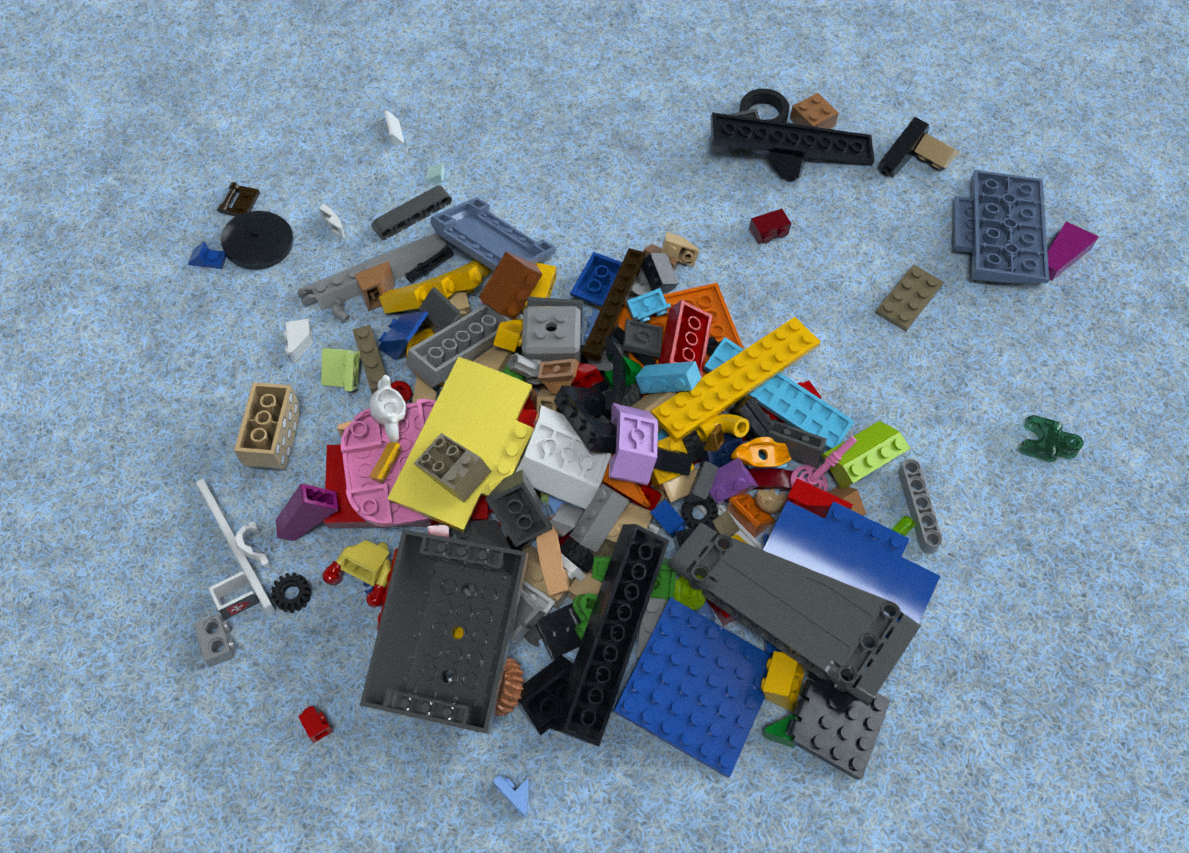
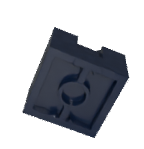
(723, 454)

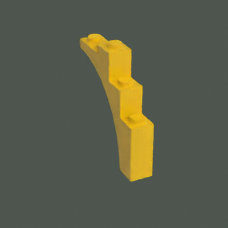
(412, 296)

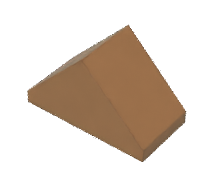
(850, 495)

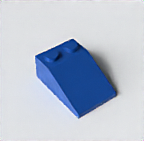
(596, 279)
(401, 333)

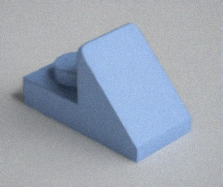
(517, 798)

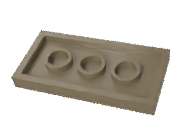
(909, 297)

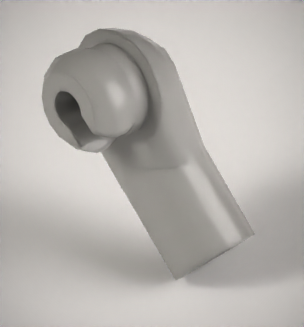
(338, 309)

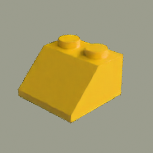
(783, 681)

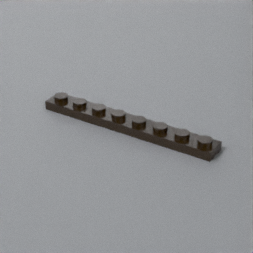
(613, 304)

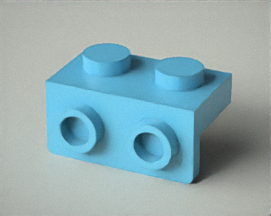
(647, 305)

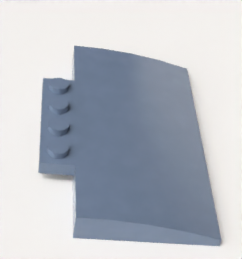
(1003, 228)

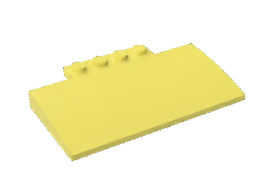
(481, 414)

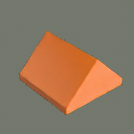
(749, 515)

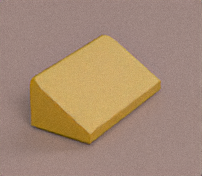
(385, 462)

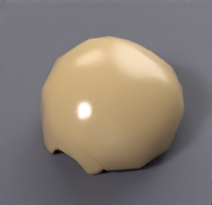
(769, 501)

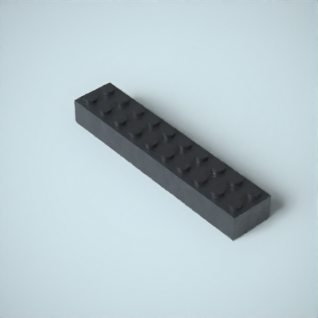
(610, 635)

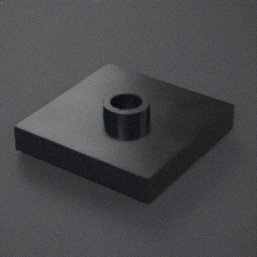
(559, 631)

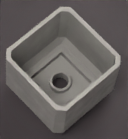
(551, 333)

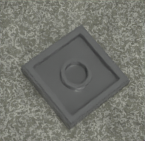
(642, 338)

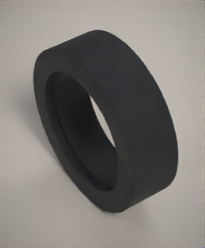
(768, 97)

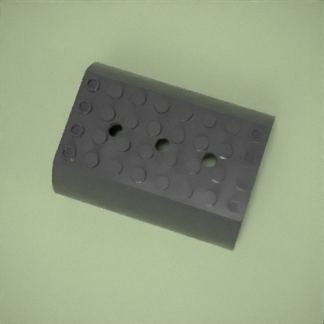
(419, 624)

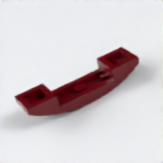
(772, 478)

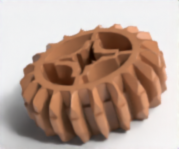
(510, 688)

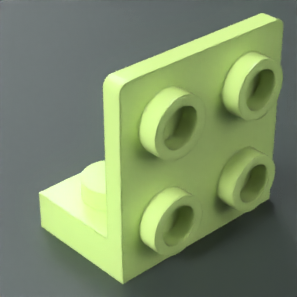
(340, 368)

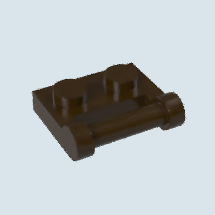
(243, 203)

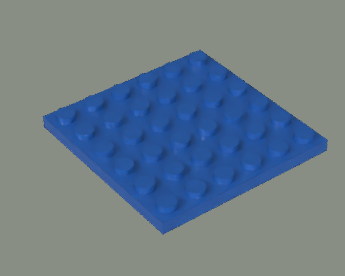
(696, 687)

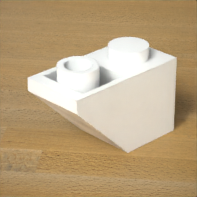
(298, 338)

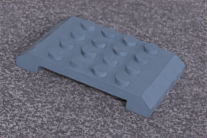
(486, 235)

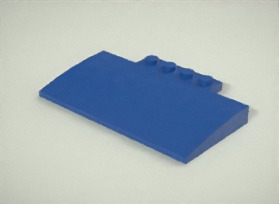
(855, 553)

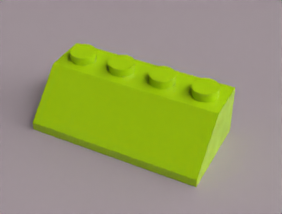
(872, 450)

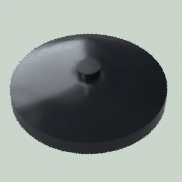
(257, 239)

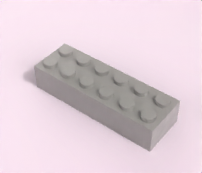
(464, 338)

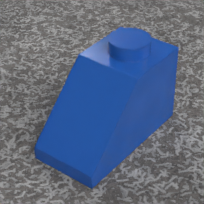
(668, 518)

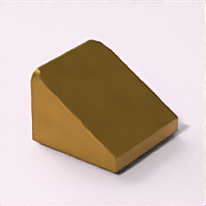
(715, 439)

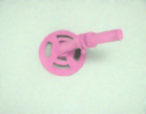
(813, 478)

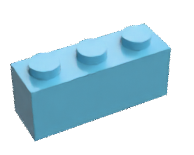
(668, 377)

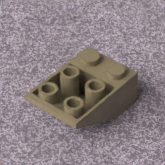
(453, 467)

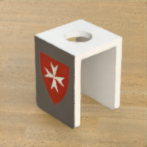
(228, 586)

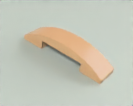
(551, 562)

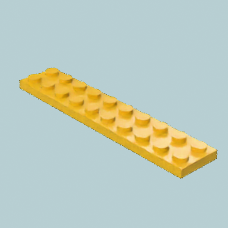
(735, 379)

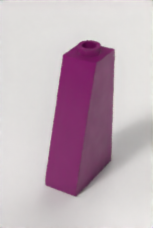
(1068, 248)
(304, 511)

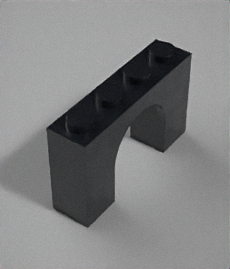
(578, 407)

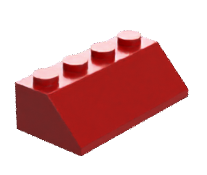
(686, 335)

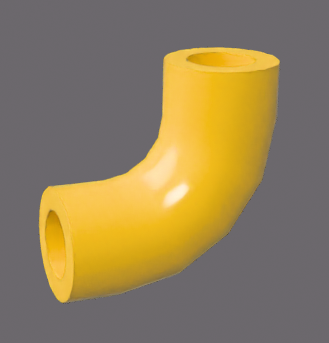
(730, 424)

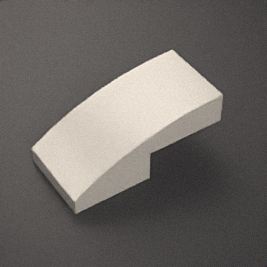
(332, 219)

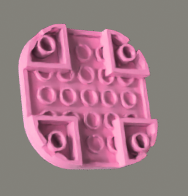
(361, 449)

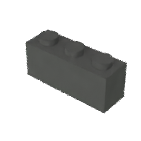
(800, 443)

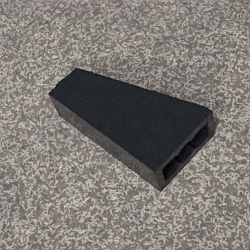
(903, 148)

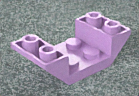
(634, 444)

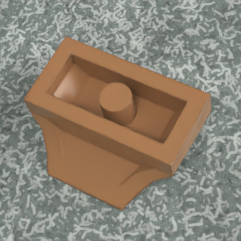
(557, 373)

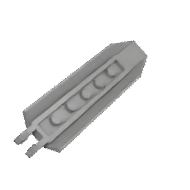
(344, 283)

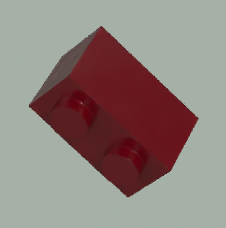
(770, 226)

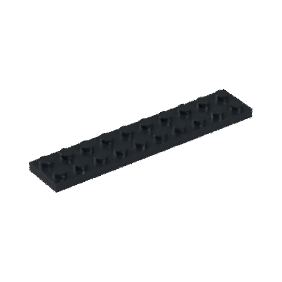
(791, 139)

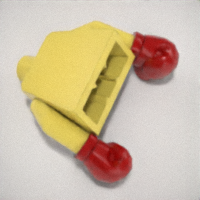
(365, 562)

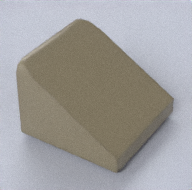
(725, 524)

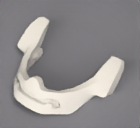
(247, 551)

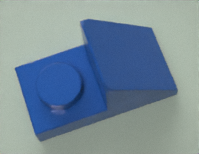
(204, 257)

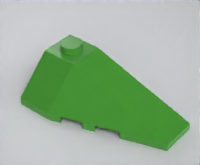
(664, 583)

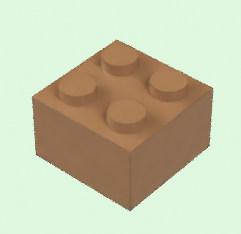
(814, 112)

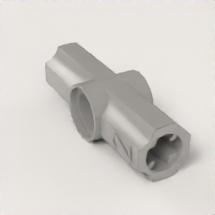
(525, 367)

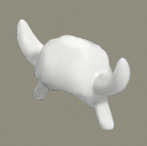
(387, 408)

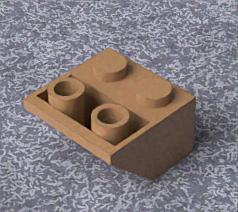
(374, 283)

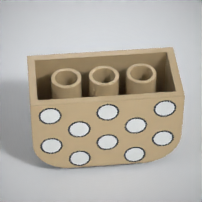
(268, 426)

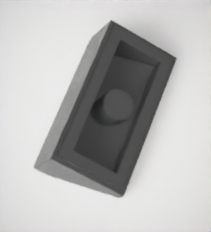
(702, 482)

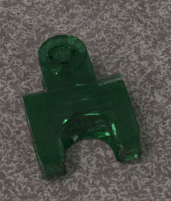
(1051, 441)

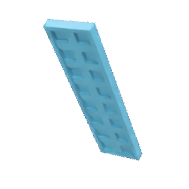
(791, 401)

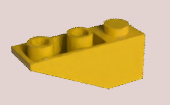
(509, 335)

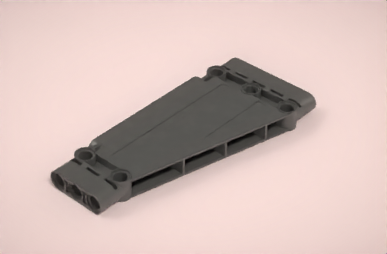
(799, 610)

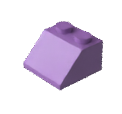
(731, 481)

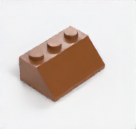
(510, 285)

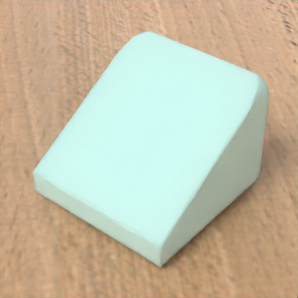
(435, 173)

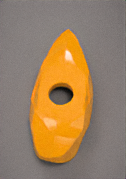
(776, 453)

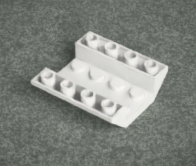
(560, 461)

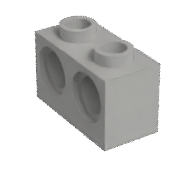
(211, 642)

